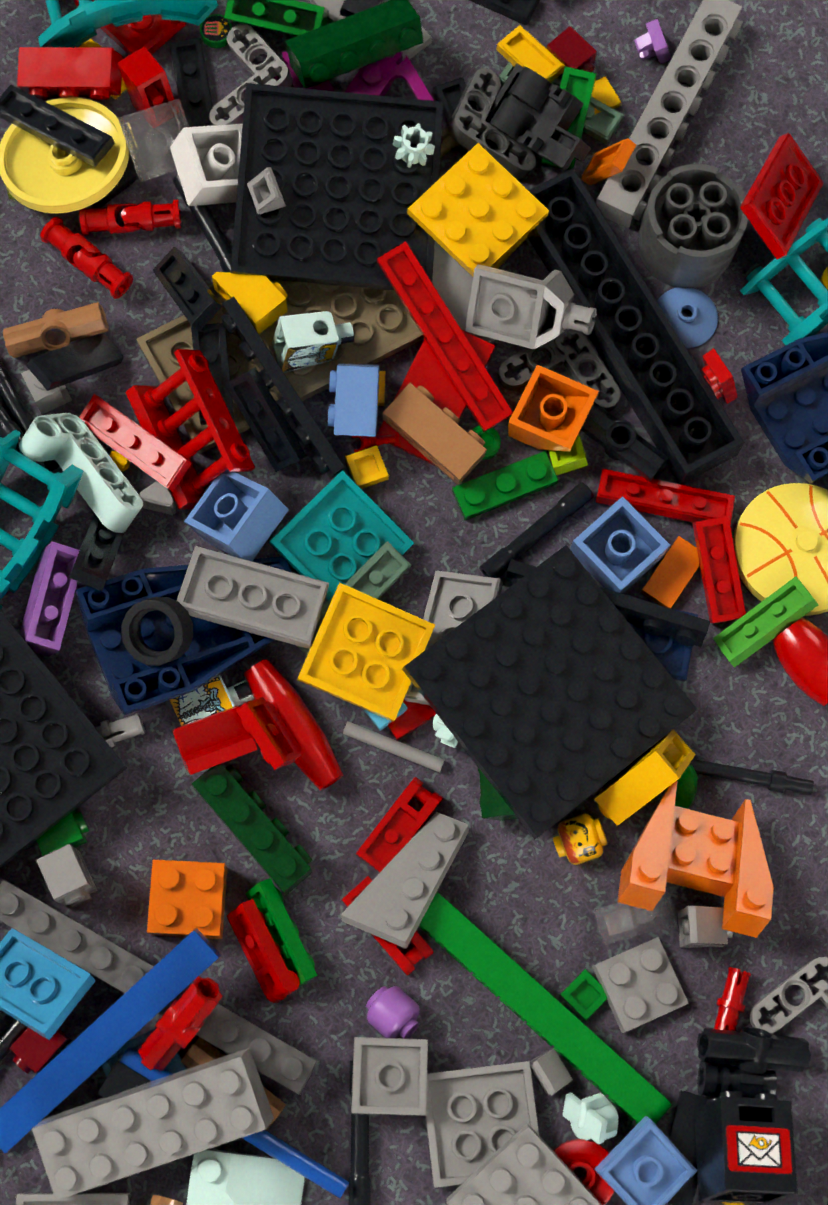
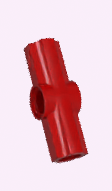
(180, 1023)

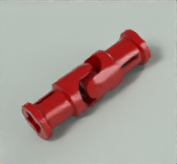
(135, 216)
(86, 257)

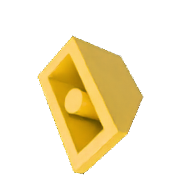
(256, 295)

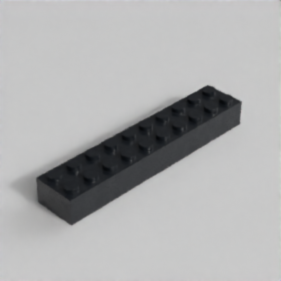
(633, 332)

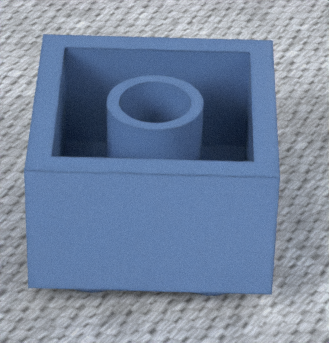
(355, 399)
(236, 515)
(619, 547)

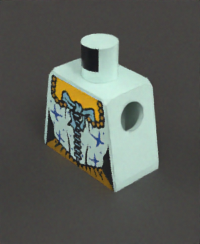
(308, 339)
(210, 699)

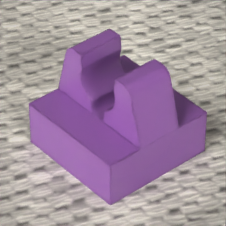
(653, 43)

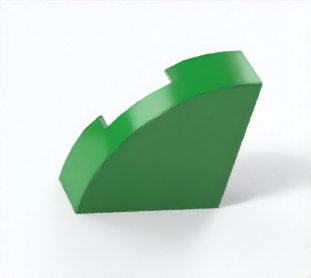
(686, 788)

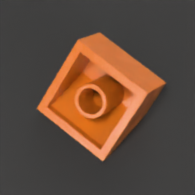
(551, 411)

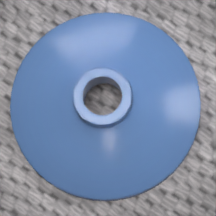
(695, 329)

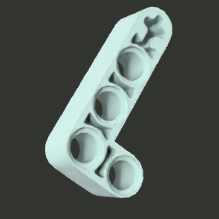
(102, 485)

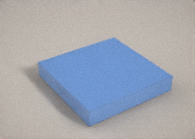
(645, 1167)

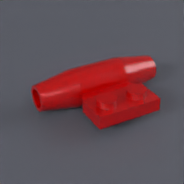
(286, 727)

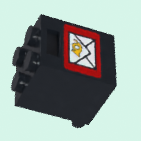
(745, 1149)

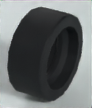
(132, 631)

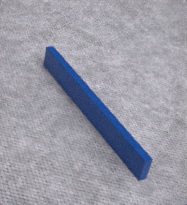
(105, 1037)

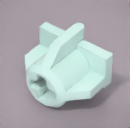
(591, 1117)

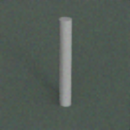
(393, 746)

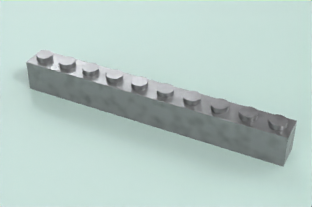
(124, 970)

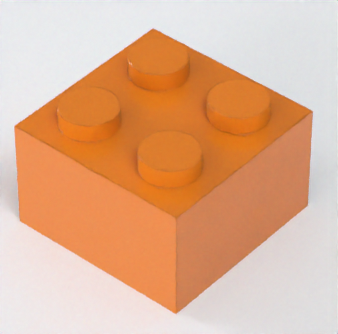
(187, 898)

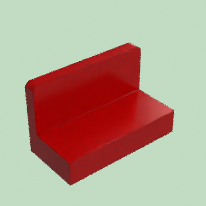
(213, 740)

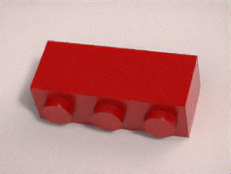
(69, 71)

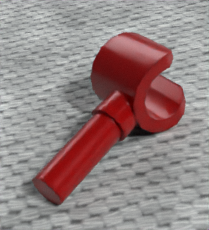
(367, 442)

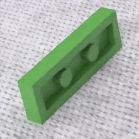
(765, 621)

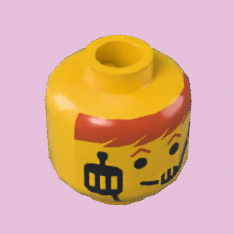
(580, 839)

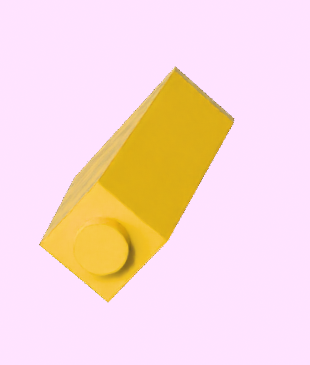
(645, 778)

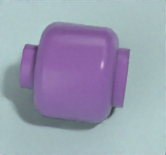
(393, 1013)

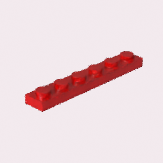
(444, 336)

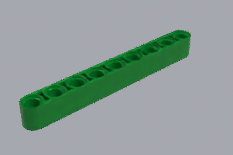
(542, 1012)

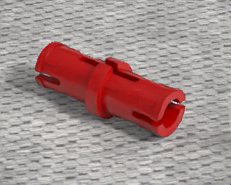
(732, 999)

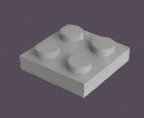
(640, 985)
(389, 1076)

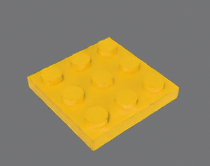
(477, 211)
(364, 651)

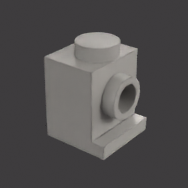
(45, 399)

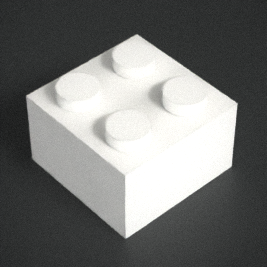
(208, 163)

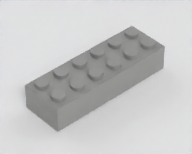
(153, 1124)

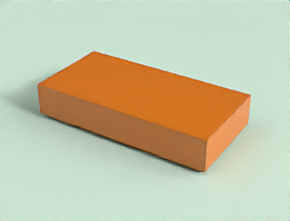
(608, 161)
(672, 573)

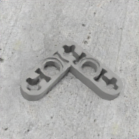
(262, 73)
(767, 1004)

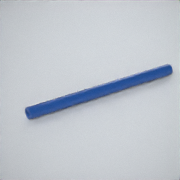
(263, 1140)

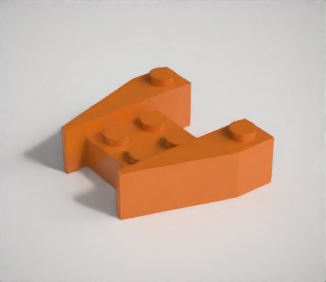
(702, 855)

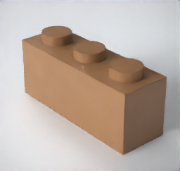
(435, 432)

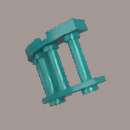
(91, 15)
(760, 280)
(61, 493)

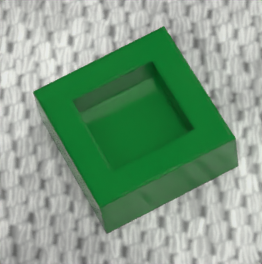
(584, 994)

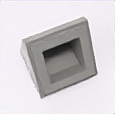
(266, 192)
(158, 499)
(550, 1072)

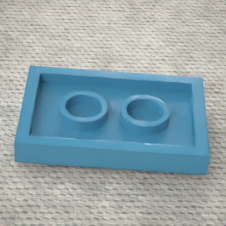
(38, 984)

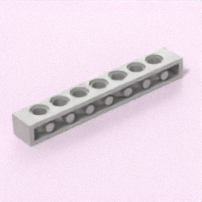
(712, 16)

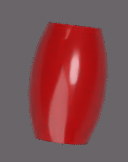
(804, 657)

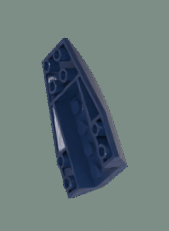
(791, 403)
(141, 685)

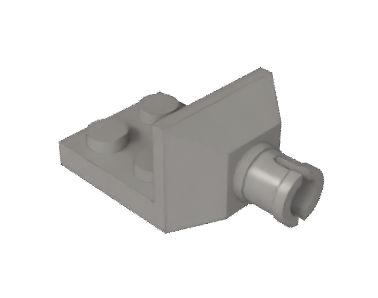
(524, 308)

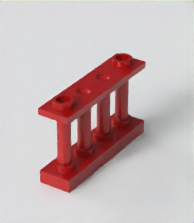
(155, 418)

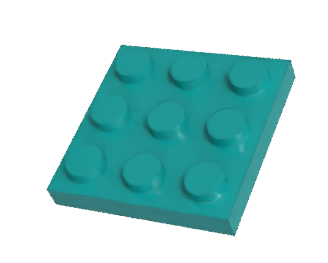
(337, 534)

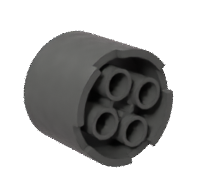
(691, 226)

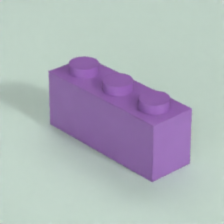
(50, 599)

